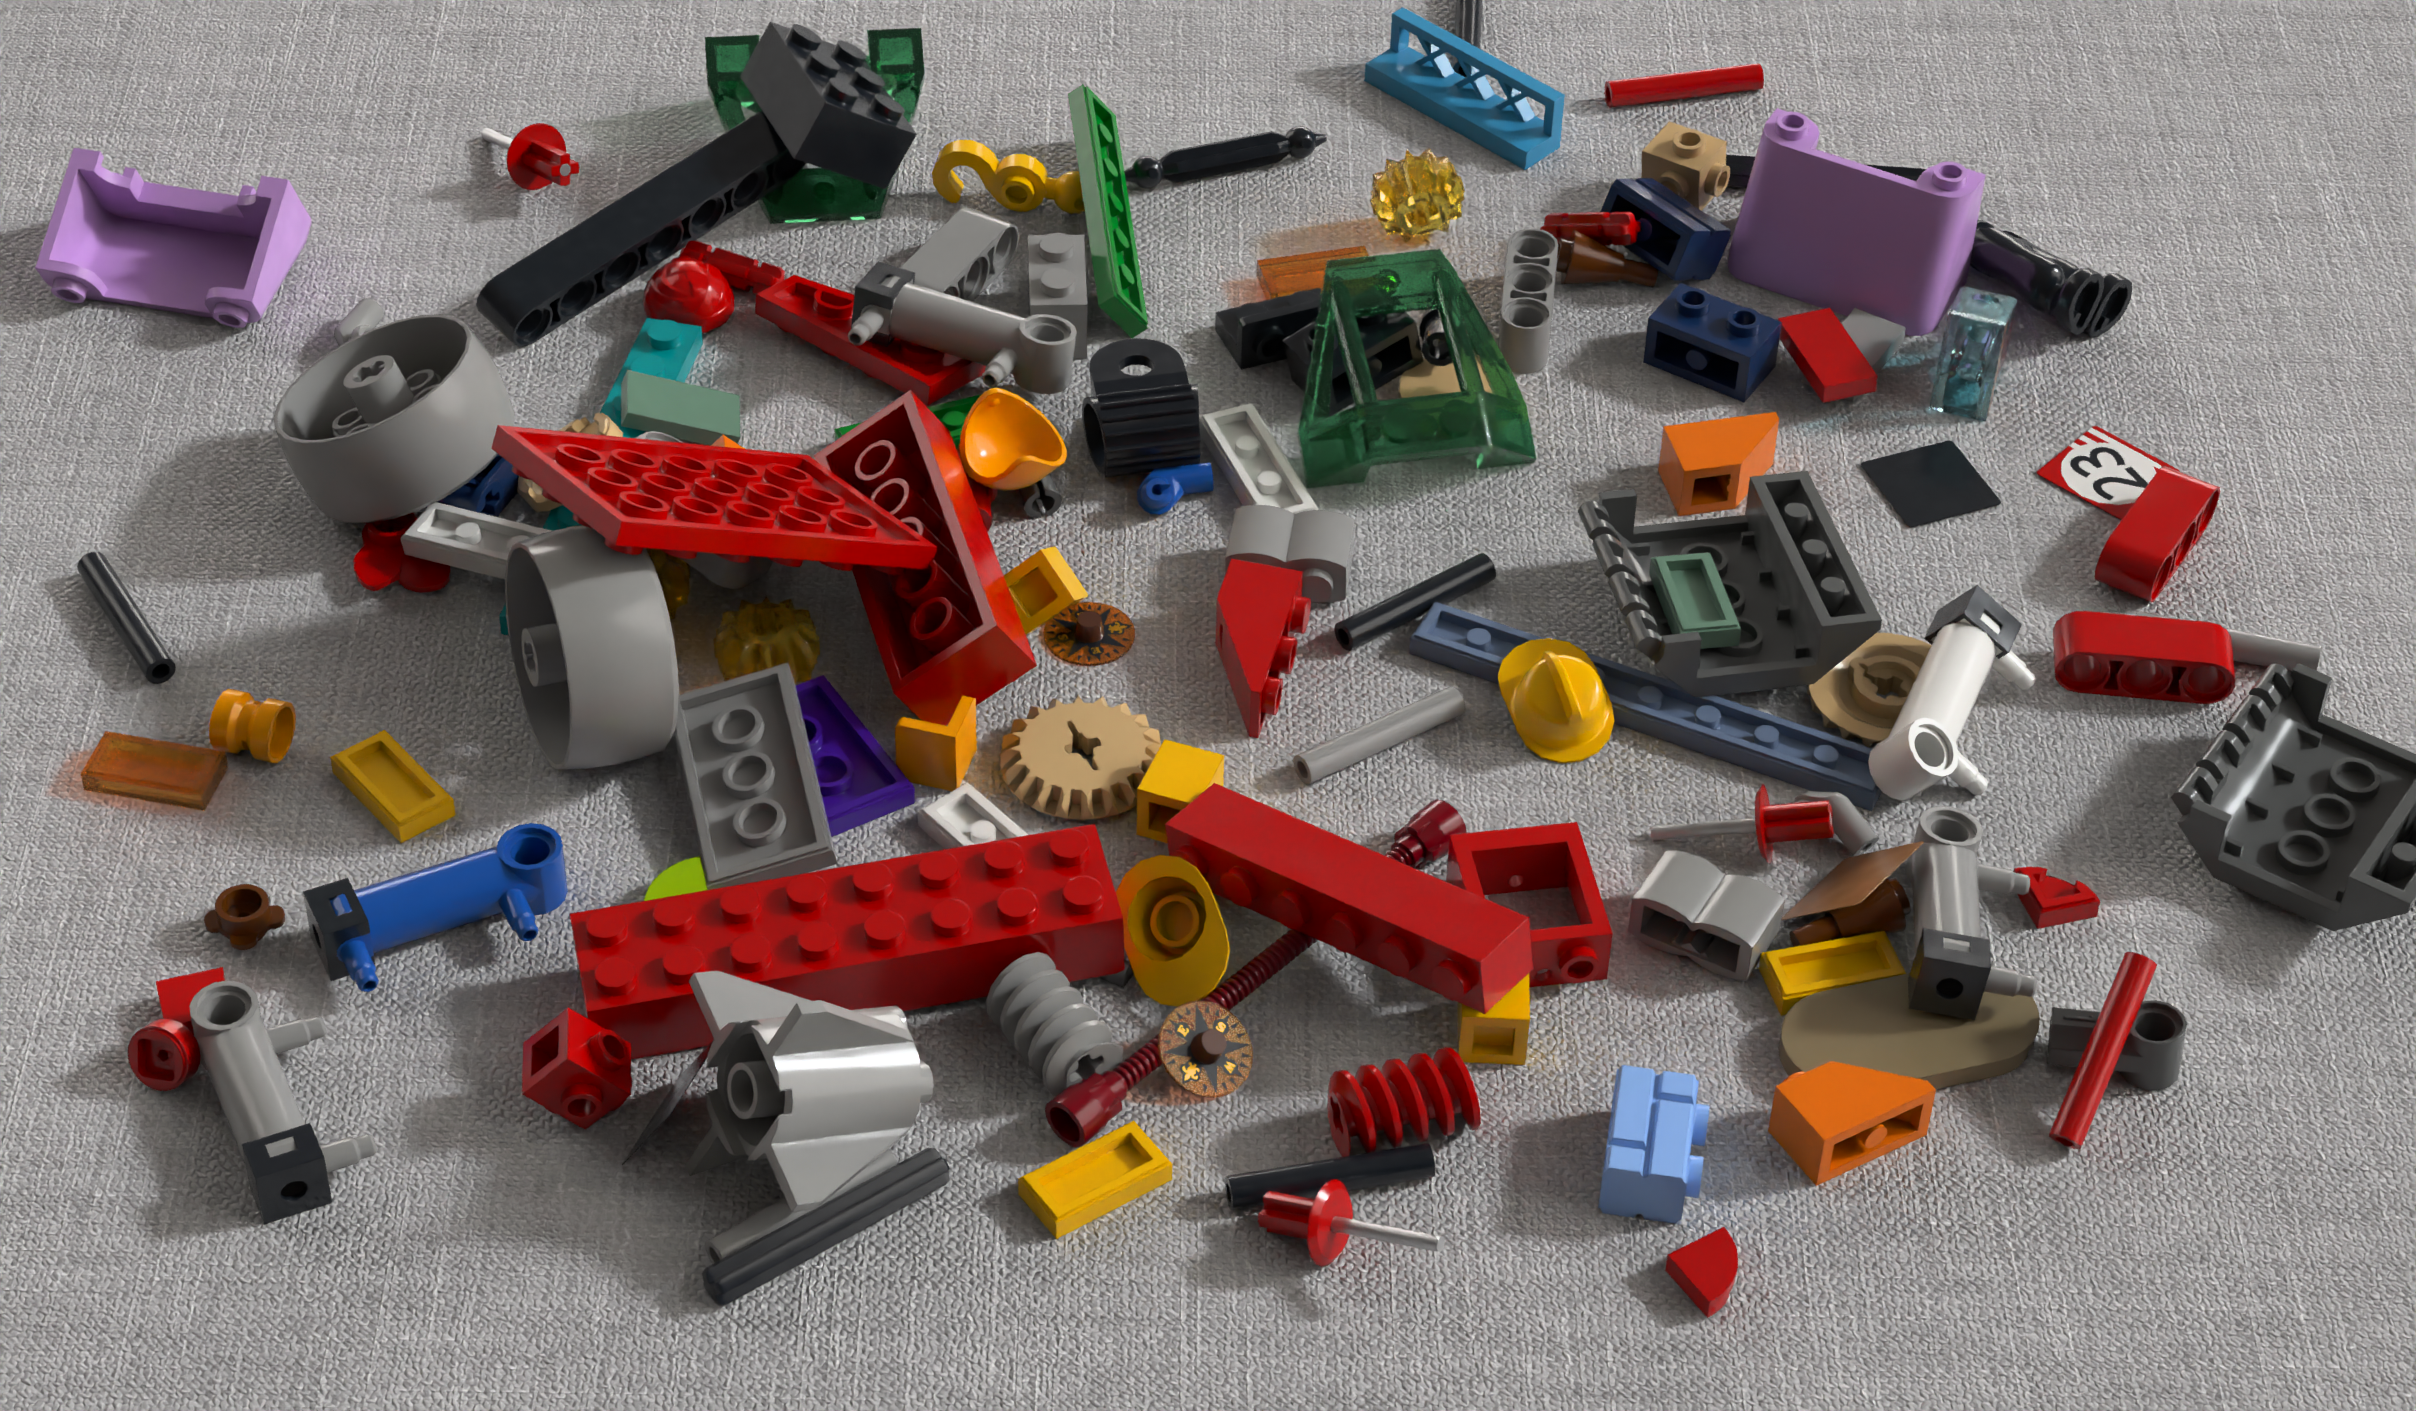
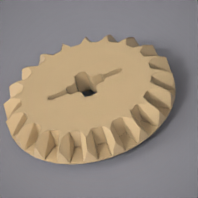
(1850, 689)
(1060, 783)

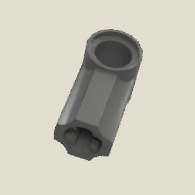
(2149, 1055)

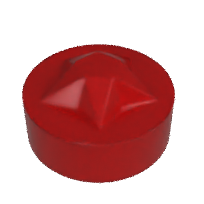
(164, 1054)

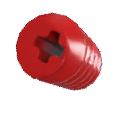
(1401, 1097)

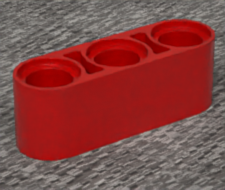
(2157, 533)
(2143, 657)

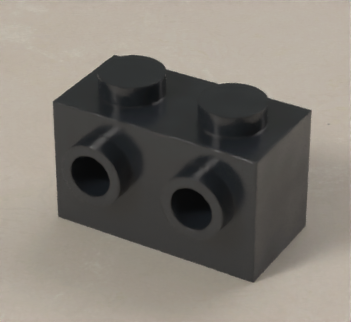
(1389, 346)

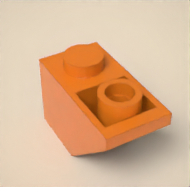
(1711, 461)

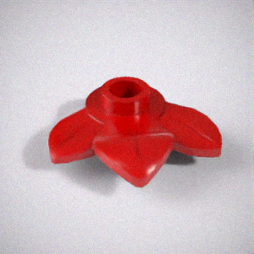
(384, 561)

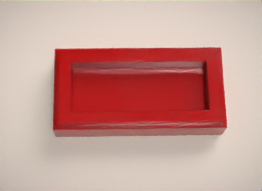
(1827, 355)

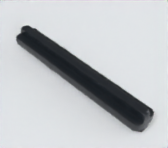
(825, 1226)

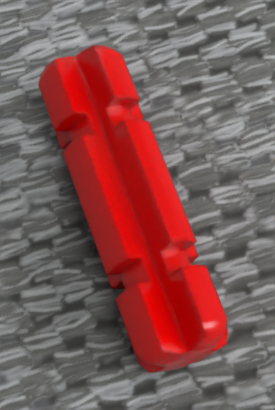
(1604, 227)
(738, 270)

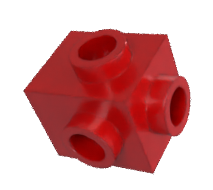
(576, 1069)

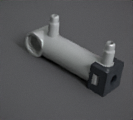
(1031, 348)
(1950, 956)
(278, 1148)

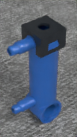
(515, 878)

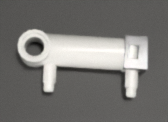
(1922, 748)

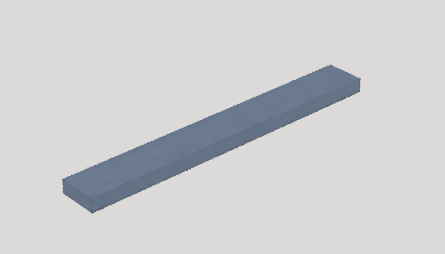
(1668, 711)

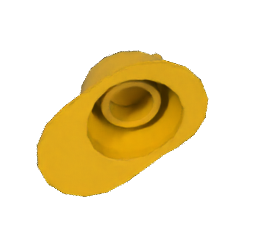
(1556, 700)
(1172, 930)

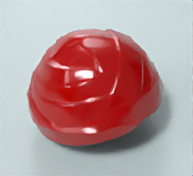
(689, 294)

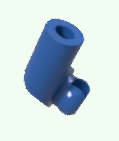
(1168, 485)

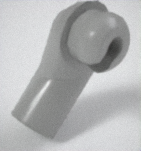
(360, 320)
(1846, 821)

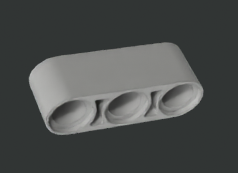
(964, 254)
(1528, 300)

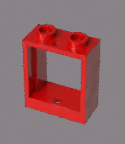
(1536, 861)

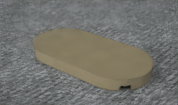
(1877, 1031)

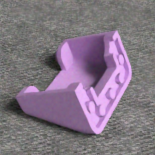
(1853, 231)
(170, 243)

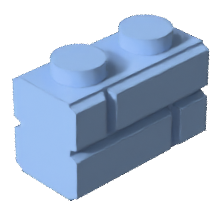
(1650, 1145)

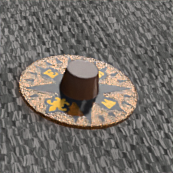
(1089, 634)
(1205, 1049)

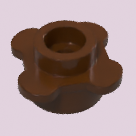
(244, 916)

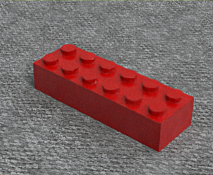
(945, 626)

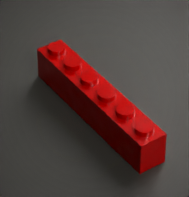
(1353, 898)

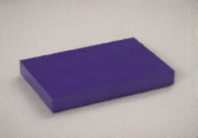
(851, 766)

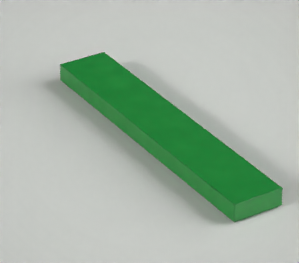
(1107, 211)

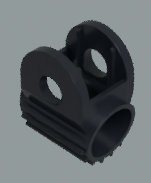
(1140, 419)

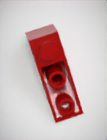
(1255, 633)

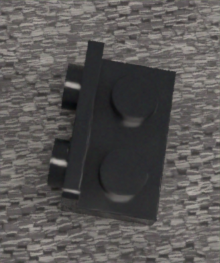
(1257, 329)

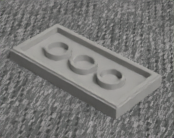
(752, 780)

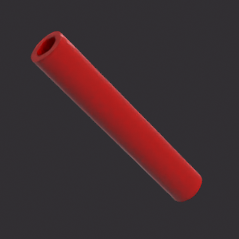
(1684, 85)
(2103, 1050)

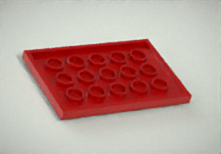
(712, 501)

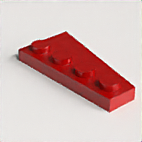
(825, 318)

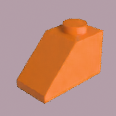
(1847, 1116)

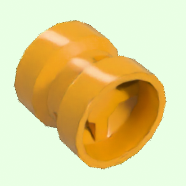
(250, 725)

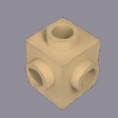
(1687, 163)

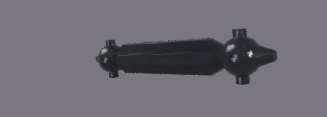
(1224, 157)

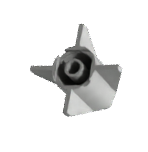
(804, 1085)

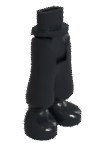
(2074, 296)

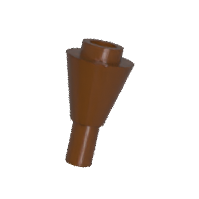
(1588, 261)
(1880, 911)

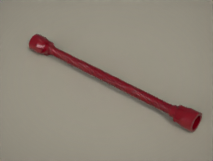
(1088, 1105)

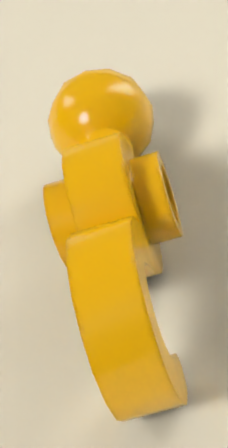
(1015, 181)

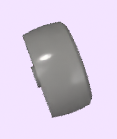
(393, 419)
(590, 649)

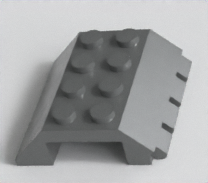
(1781, 570)
(2304, 807)

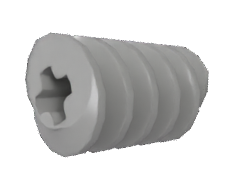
(1050, 1023)

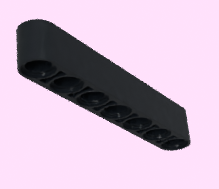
(637, 231)

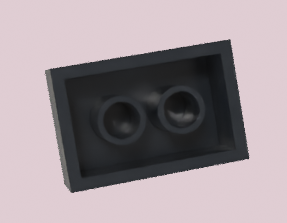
(828, 104)

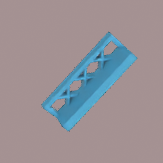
(1468, 102)

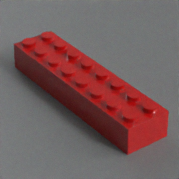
(854, 934)

